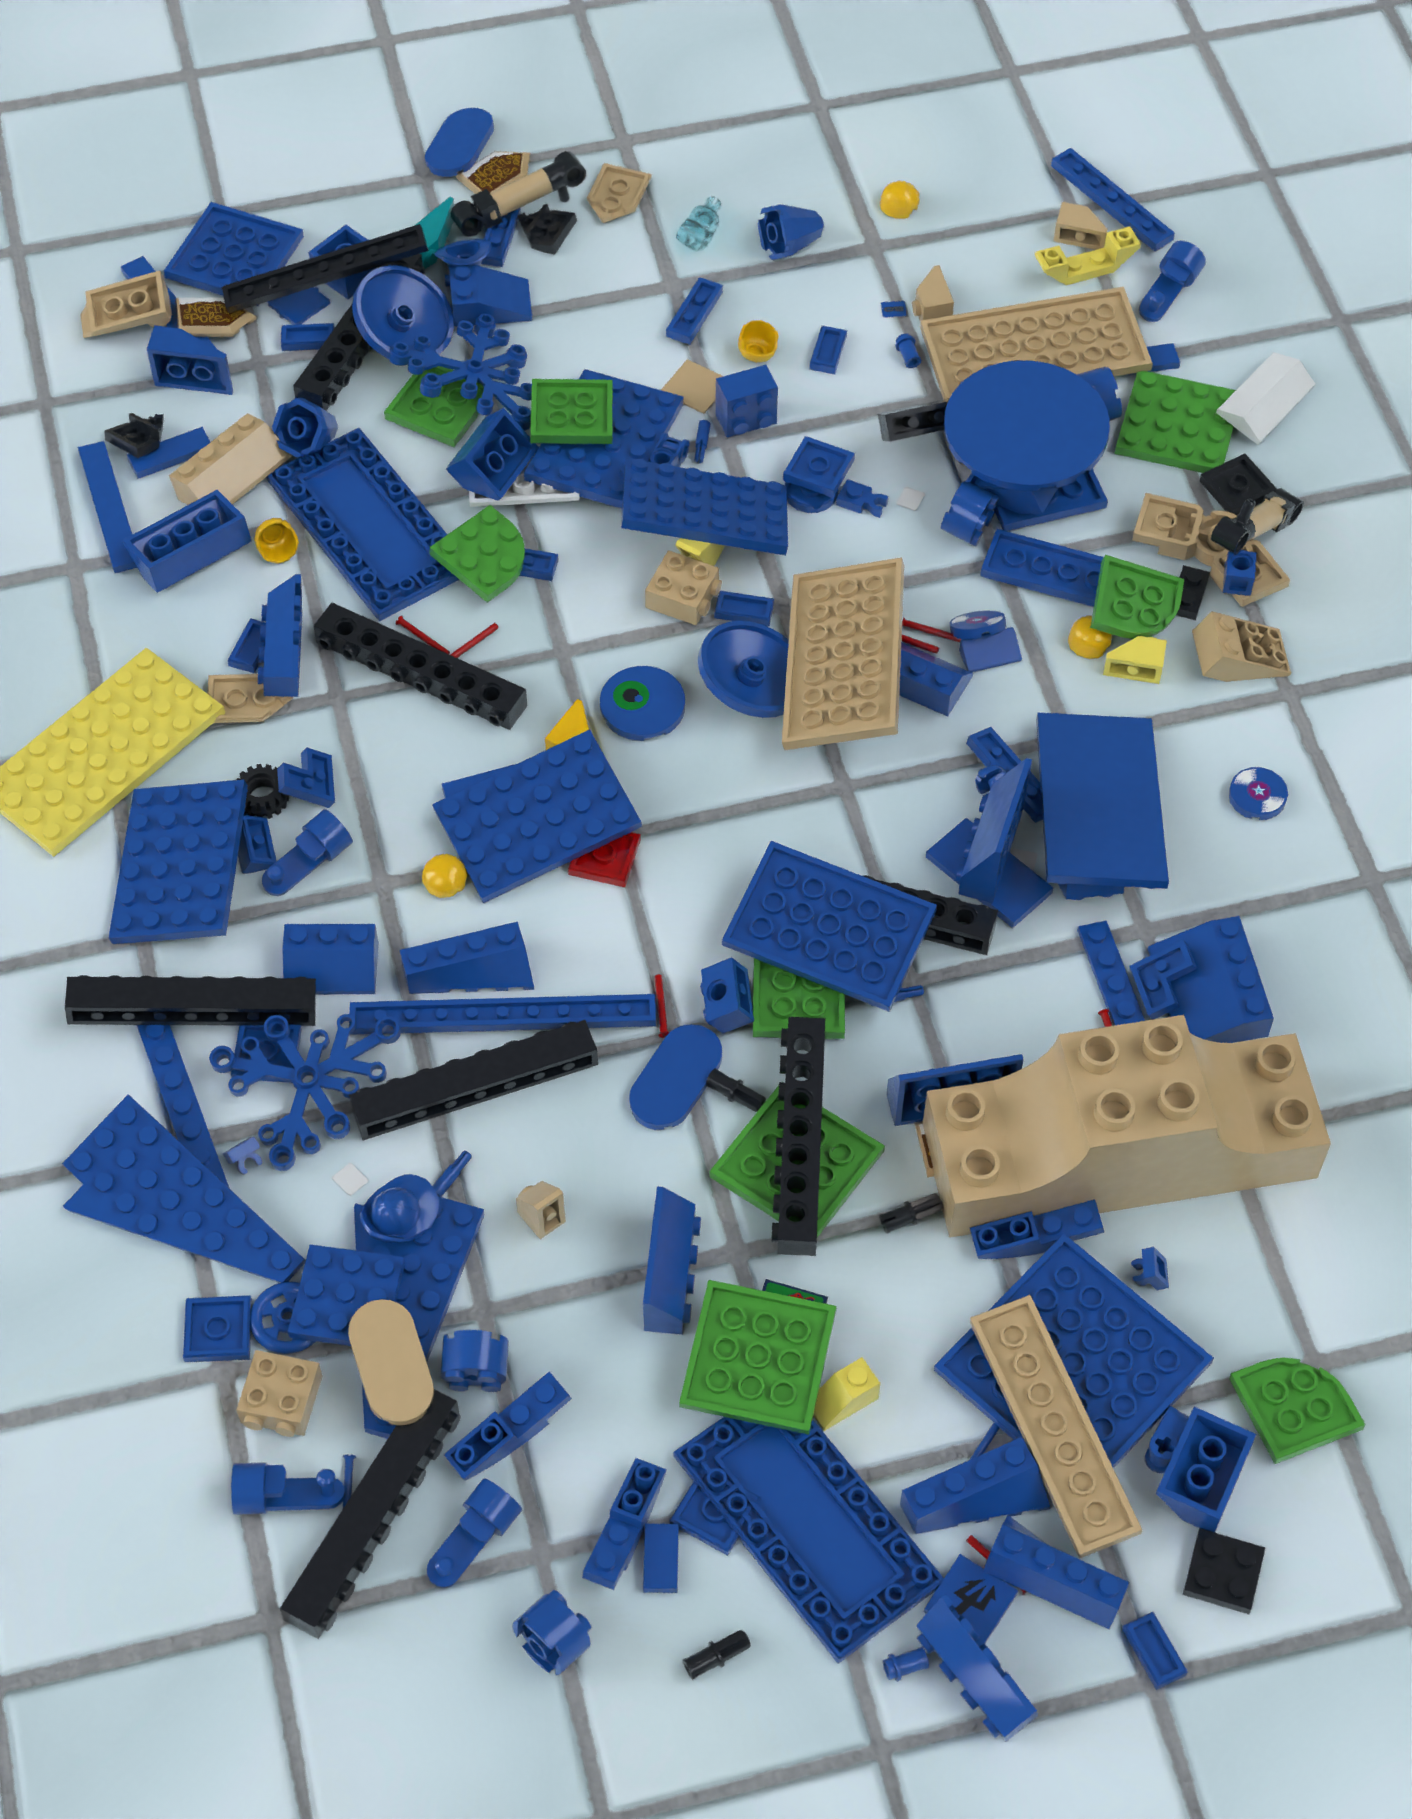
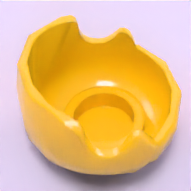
(899, 199)
(758, 341)
(276, 540)
(1086, 640)
(444, 875)

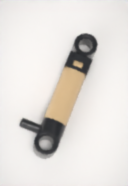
(490, 207)
(1273, 514)

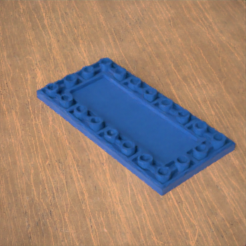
(365, 522)
(1101, 801)
(813, 1529)

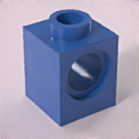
(1239, 573)

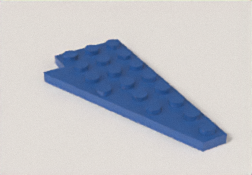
(157, 1189)
(428, 1278)

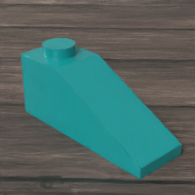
(436, 230)

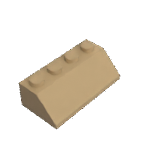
(230, 462)

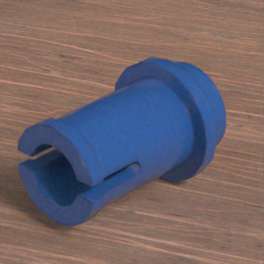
(906, 345)
(905, 1663)

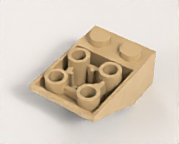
(1239, 649)

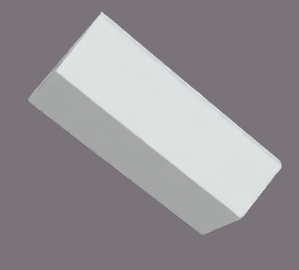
(1267, 396)
(523, 493)

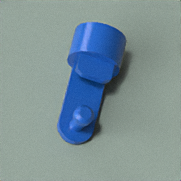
(1178, 270)
(321, 840)
(265, 1488)
(488, 1513)

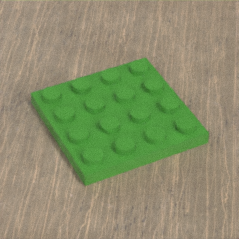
(1175, 423)
(751, 1161)
(758, 1357)

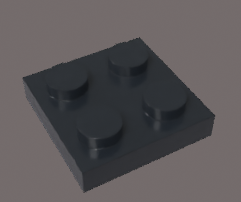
(1235, 482)
(1224, 1571)

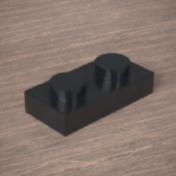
(1193, 591)

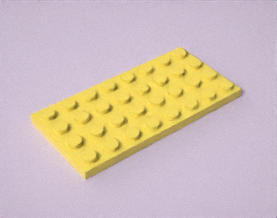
(102, 750)

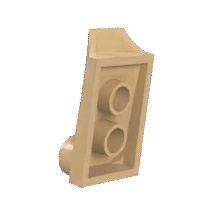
(126, 305)

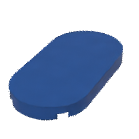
(459, 142)
(675, 1077)

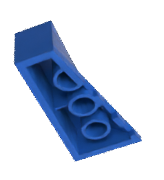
(281, 639)
(469, 962)
(979, 1489)
(1054, 1575)
(975, 1670)

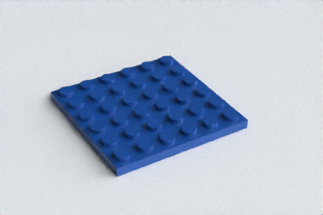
(1112, 1342)

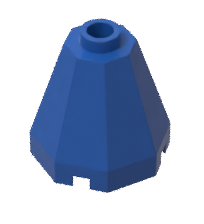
(788, 229)
(303, 427)

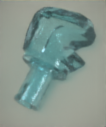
(700, 226)

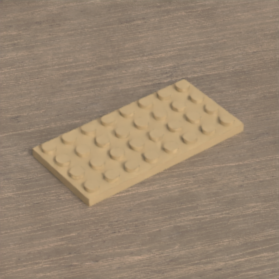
(1065, 331)
(844, 654)

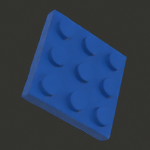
(336, 1286)

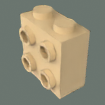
(682, 588)
(279, 1393)

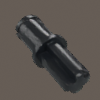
(735, 1090)
(911, 1212)
(716, 1654)

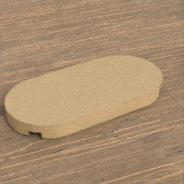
(391, 1362)

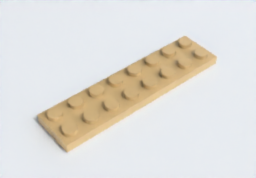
(1055, 1427)

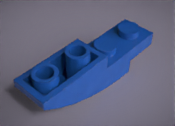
(1033, 1235)
(508, 1430)
(625, 1524)

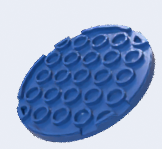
(1026, 425)

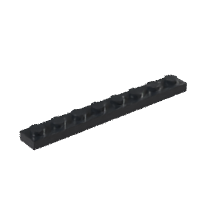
(324, 268)

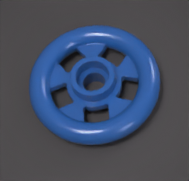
(262, 1308)

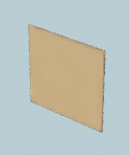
(695, 385)

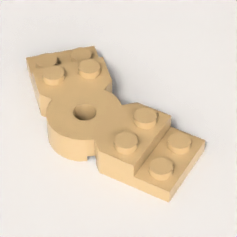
(1185, 532)

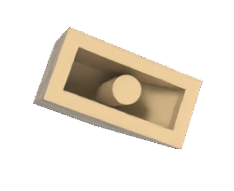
(1079, 227)
(933, 297)
(541, 1208)

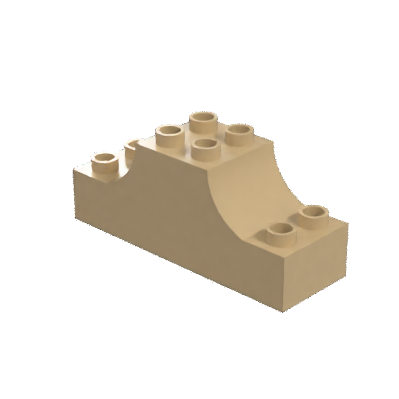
(1125, 1121)

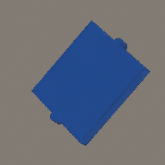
(300, 305)

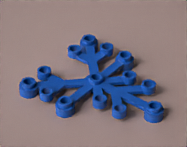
(472, 370)
(339, 1059)

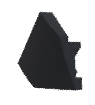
(547, 228)
(138, 436)

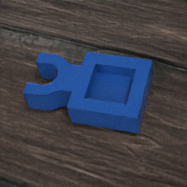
(860, 497)

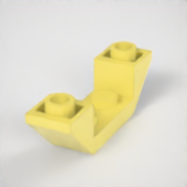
(1118, 248)

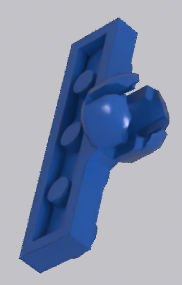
(999, 761)

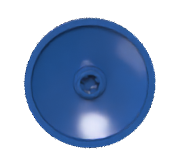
(398, 306)
(746, 667)

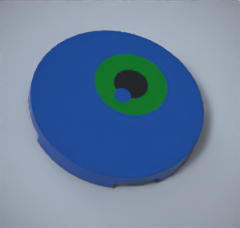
(642, 702)

